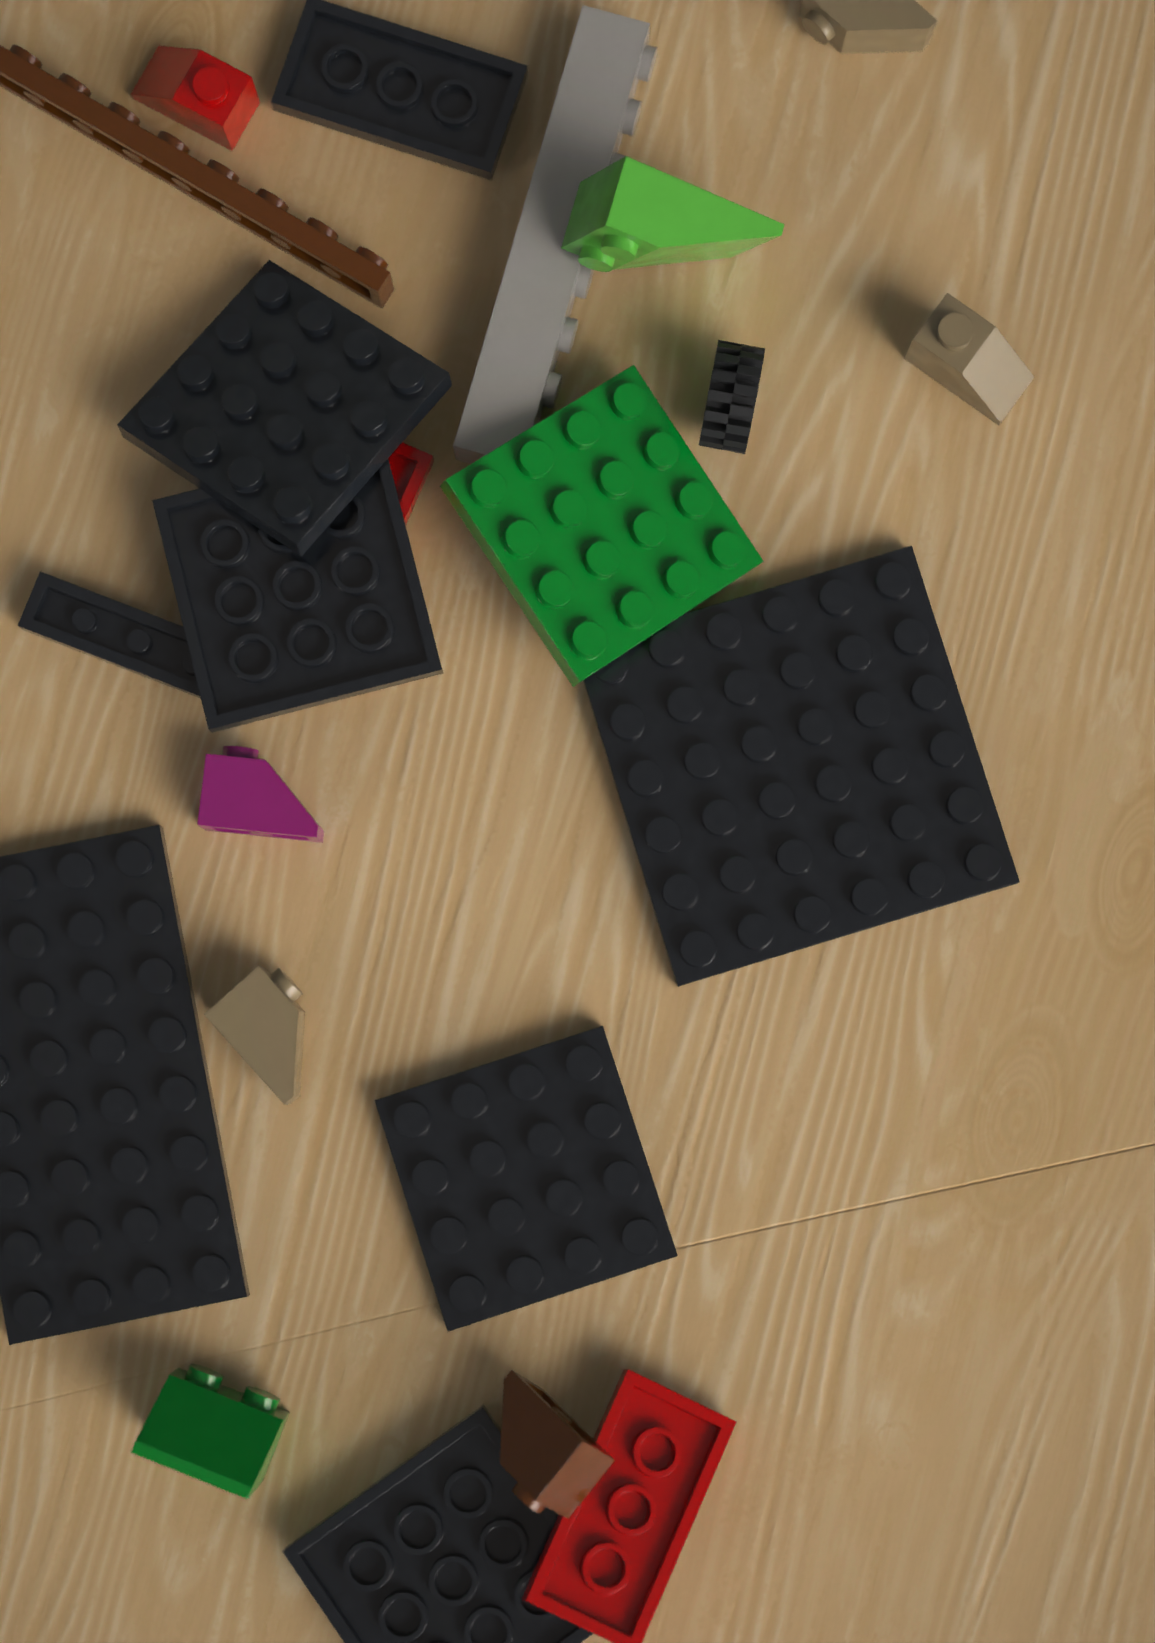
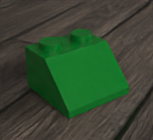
(212, 1430)

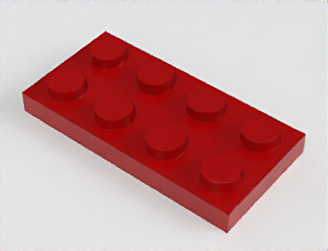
(625, 1537)

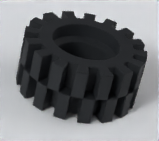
(732, 397)

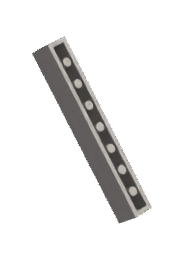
(540, 278)

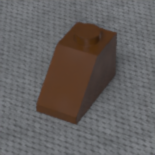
(547, 1449)

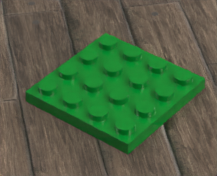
(601, 524)

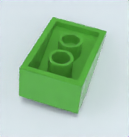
(649, 218)

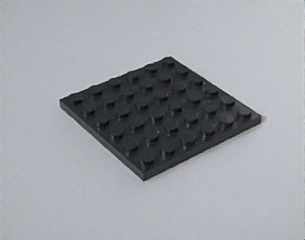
(798, 768)

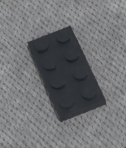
(399, 88)

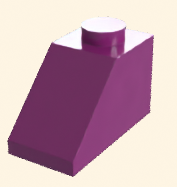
(251, 799)

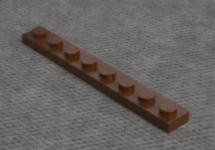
(208, 184)

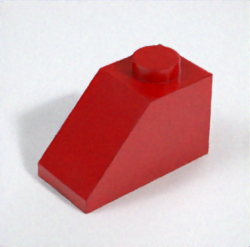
(198, 93)

